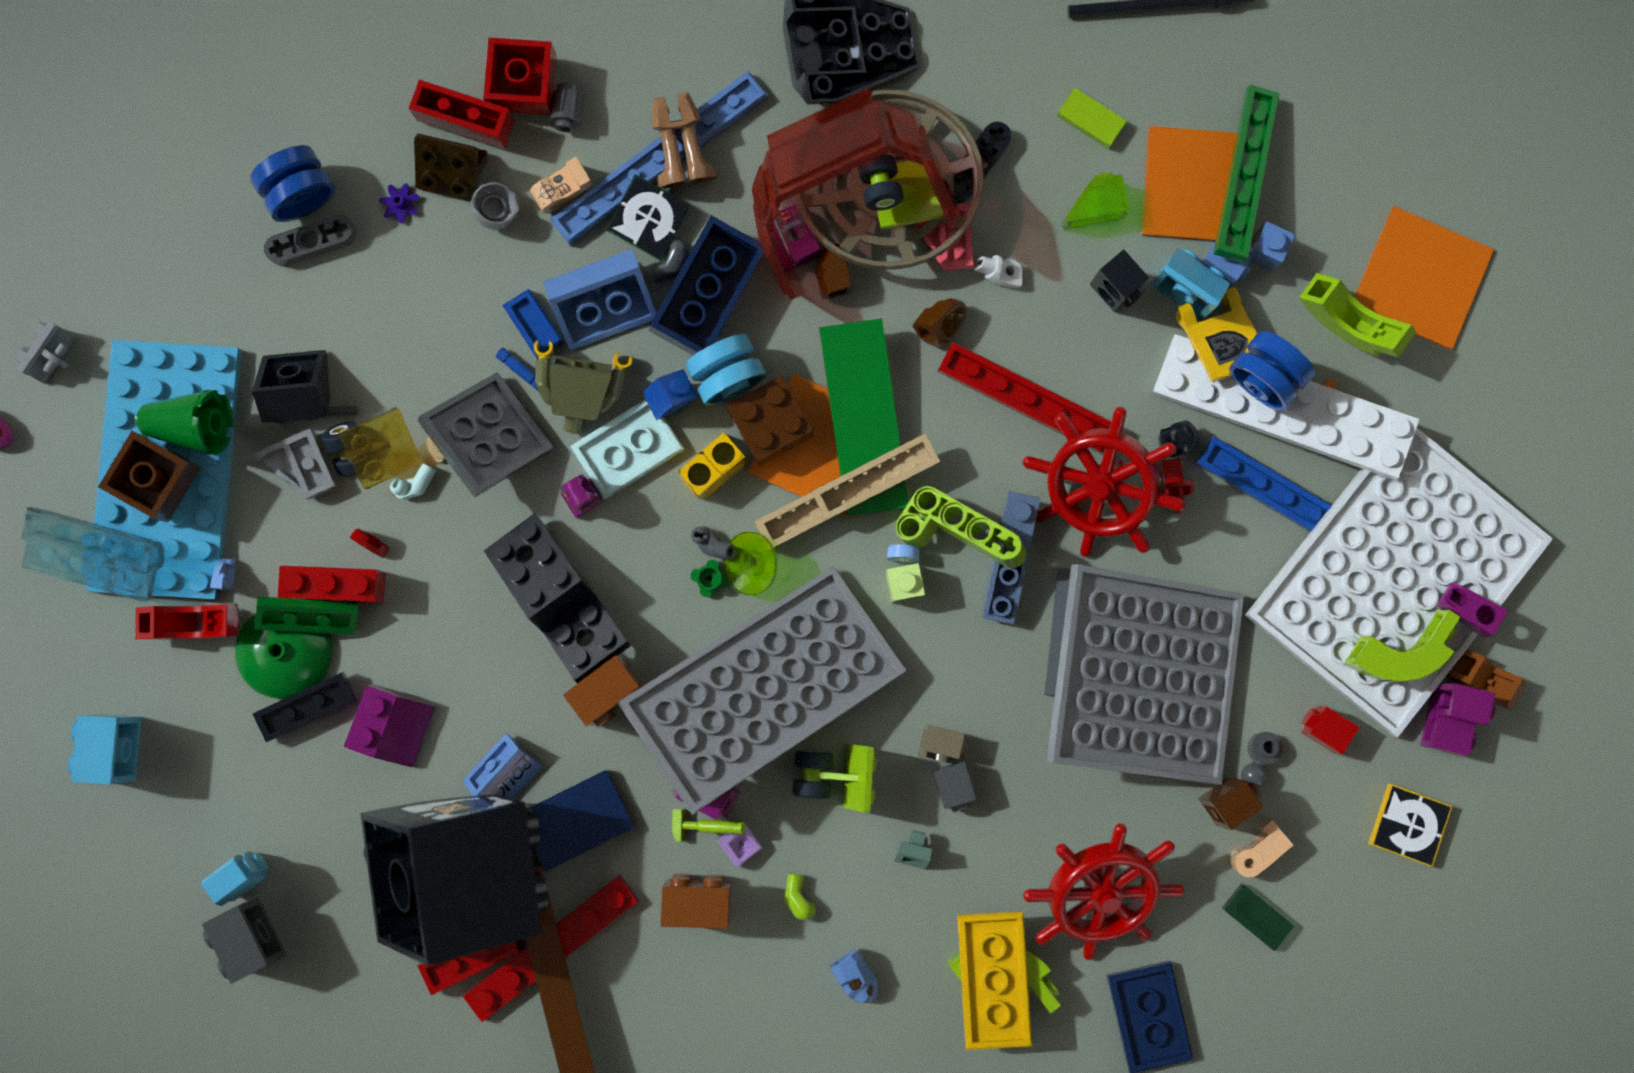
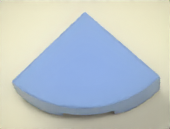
(224, 574)

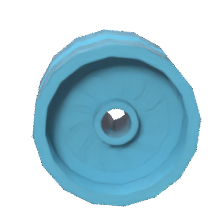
(725, 369)

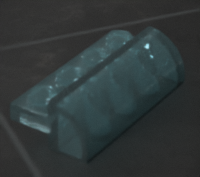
(91, 554)

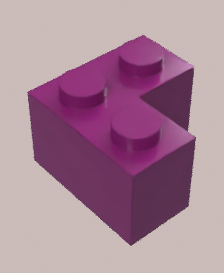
(1453, 717)

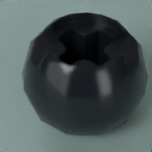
(1182, 435)

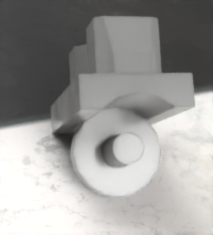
(46, 351)

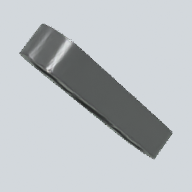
(291, 255)

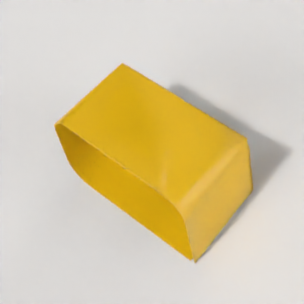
(716, 469)

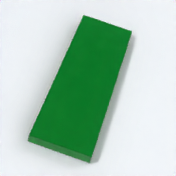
(862, 403)

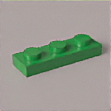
(306, 615)

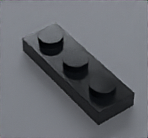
(304, 706)

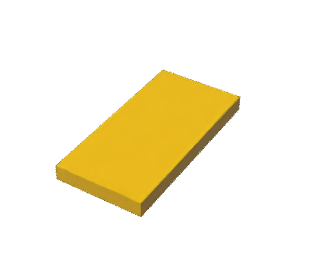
(994, 980)

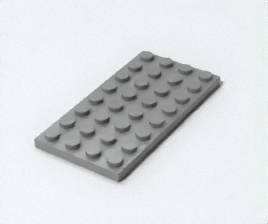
(761, 689)

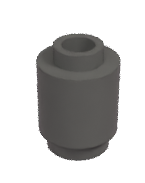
(567, 107)

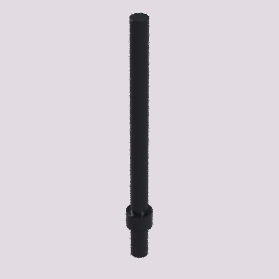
(1134, 6)

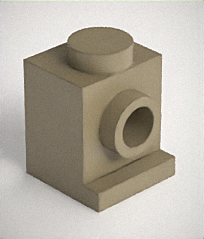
(942, 744)

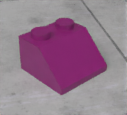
(389, 726)

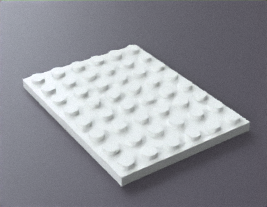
(1383, 567)

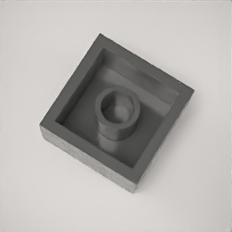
(243, 940)

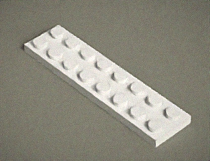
(1316, 419)

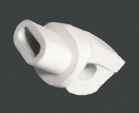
(995, 271)

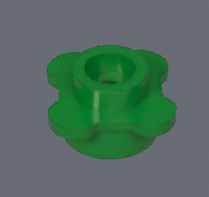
(718, 580)

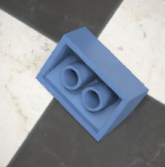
(600, 299)

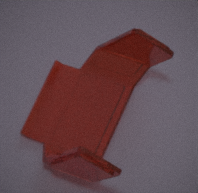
(827, 147)

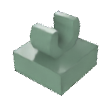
(913, 852)

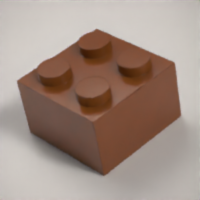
(601, 691)
(696, 902)

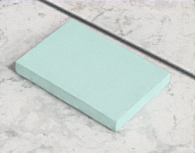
(626, 449)

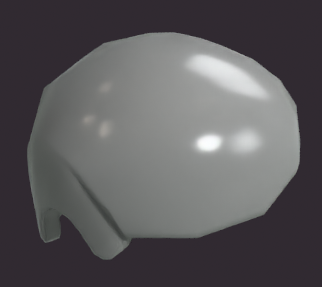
(494, 206)

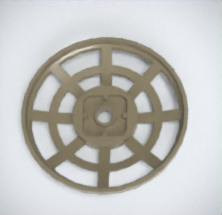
(902, 239)

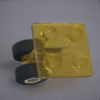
(373, 448)

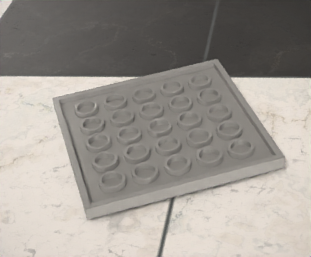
(1145, 676)

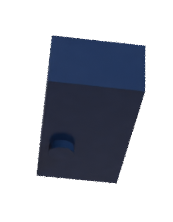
(707, 287)

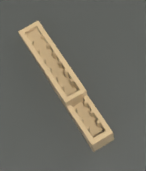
(848, 491)

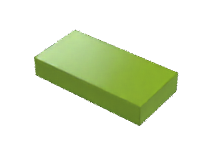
(1091, 118)

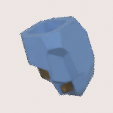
(856, 977)

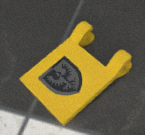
(1220, 338)

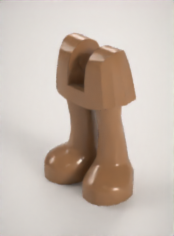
(673, 173)

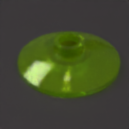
(742, 571)

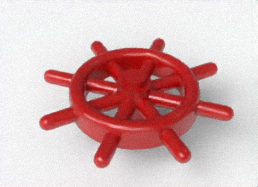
(1103, 482)
(1104, 892)

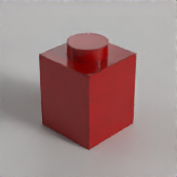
(1329, 729)

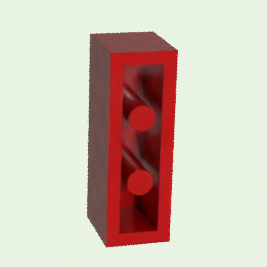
(461, 114)
(332, 584)

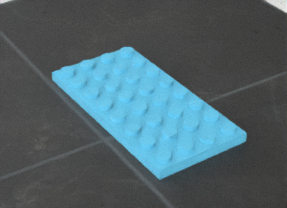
(196, 531)

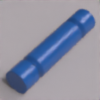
(517, 366)

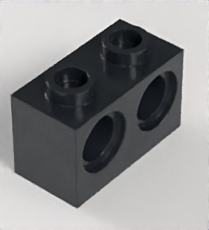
(1120, 281)

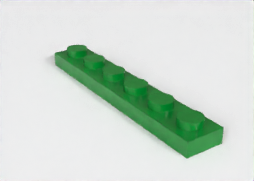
(1246, 174)

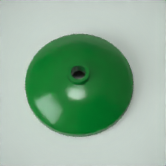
(299, 666)

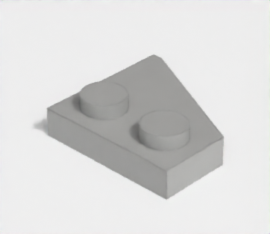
(300, 464)

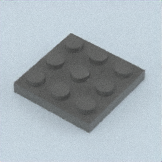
(485, 434)

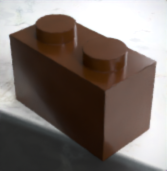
(1231, 802)

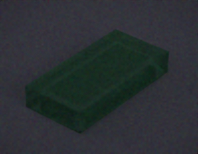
(1257, 917)

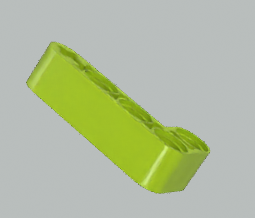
(965, 530)

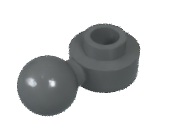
(1256, 770)

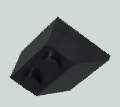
(292, 386)

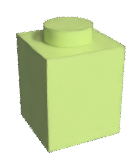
(905, 582)

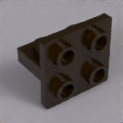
(447, 166)

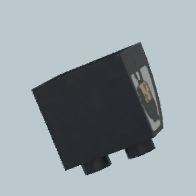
(453, 875)

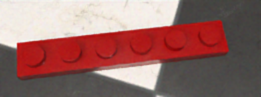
(1016, 392)
(573, 931)

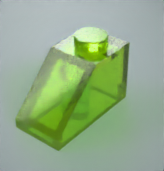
(1099, 203)

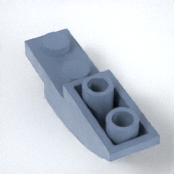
(1006, 583)

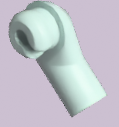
(414, 486)

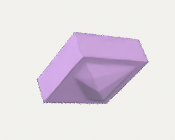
(739, 847)

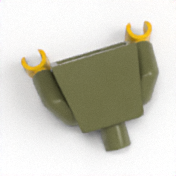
(578, 386)

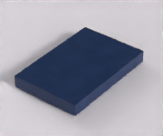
(579, 820)
(1149, 1017)

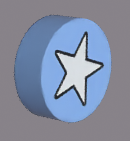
(903, 553)

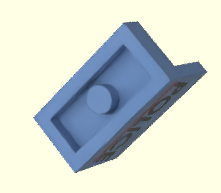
(503, 770)

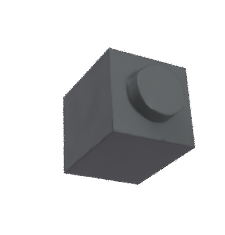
(954, 786)

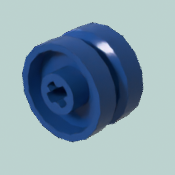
(292, 183)
(1272, 370)

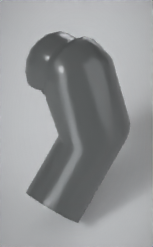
(674, 262)
(710, 543)

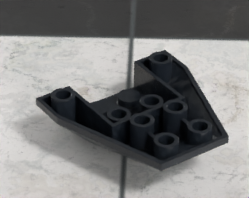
(846, 46)

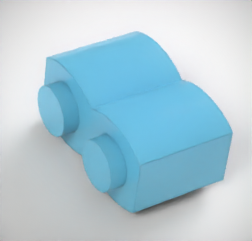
(235, 878)

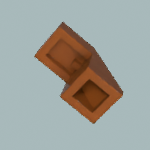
(1479, 673)

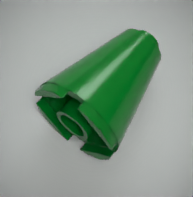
(190, 421)

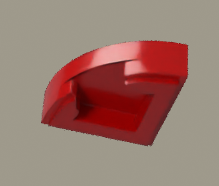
(369, 542)

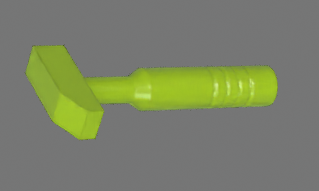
(704, 826)

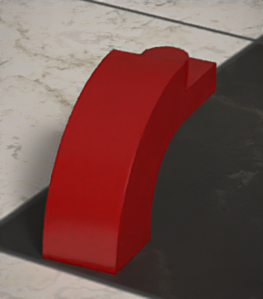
(186, 622)

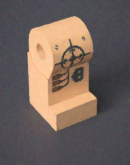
(561, 187)
(1261, 851)

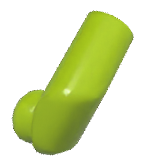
(795, 900)

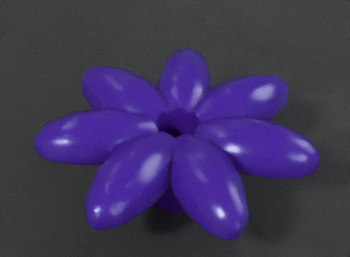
(401, 207)

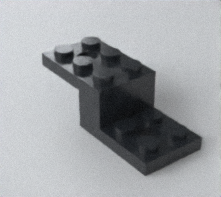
(556, 598)

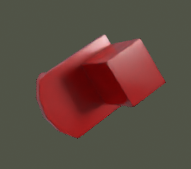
(1173, 480)

